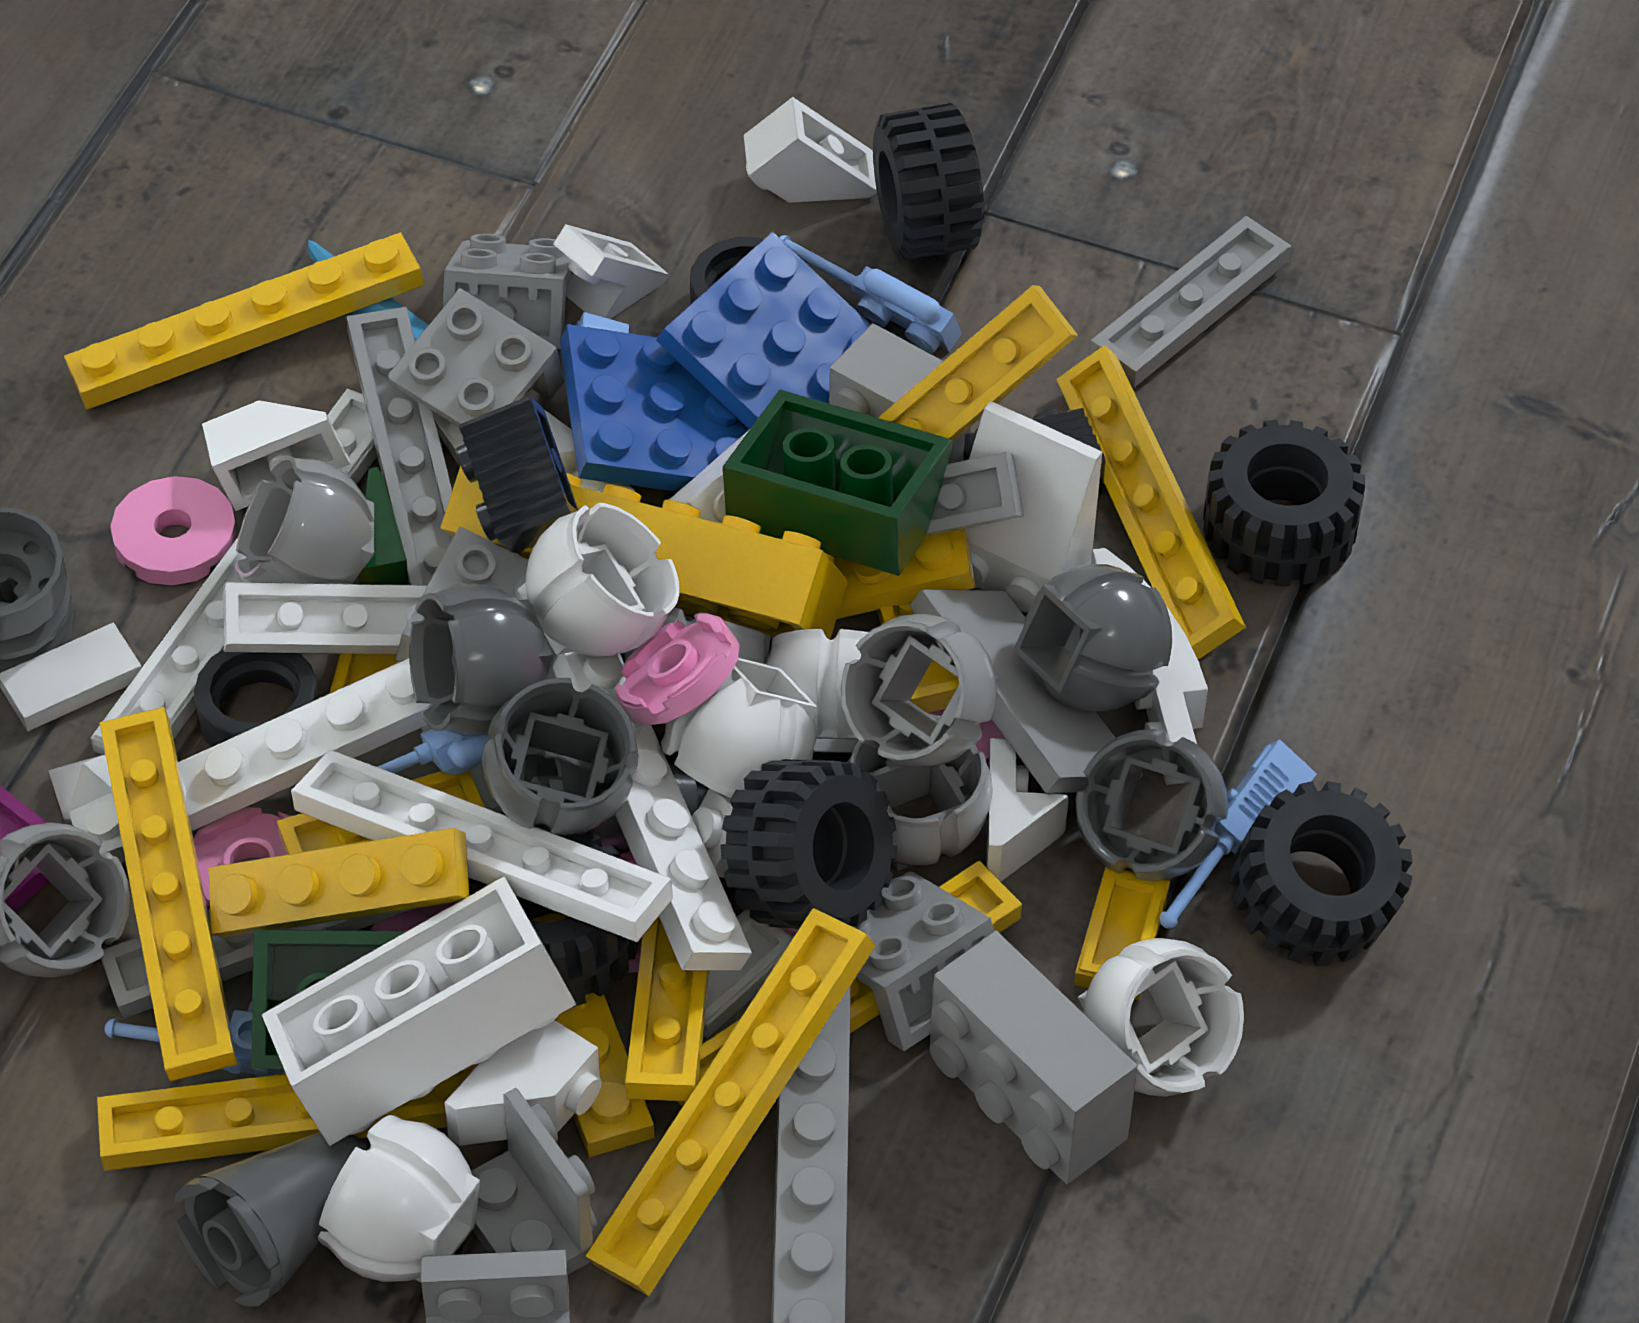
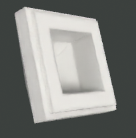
(80, 783)

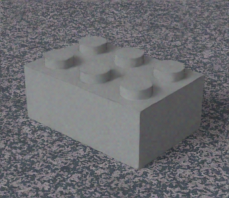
(1031, 1058)

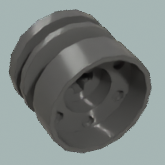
(33, 589)

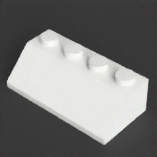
(416, 1011)

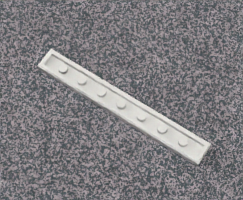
(198, 633)

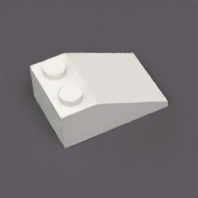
(1058, 501)

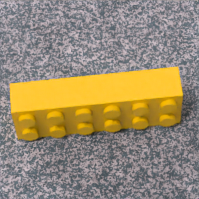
(719, 566)

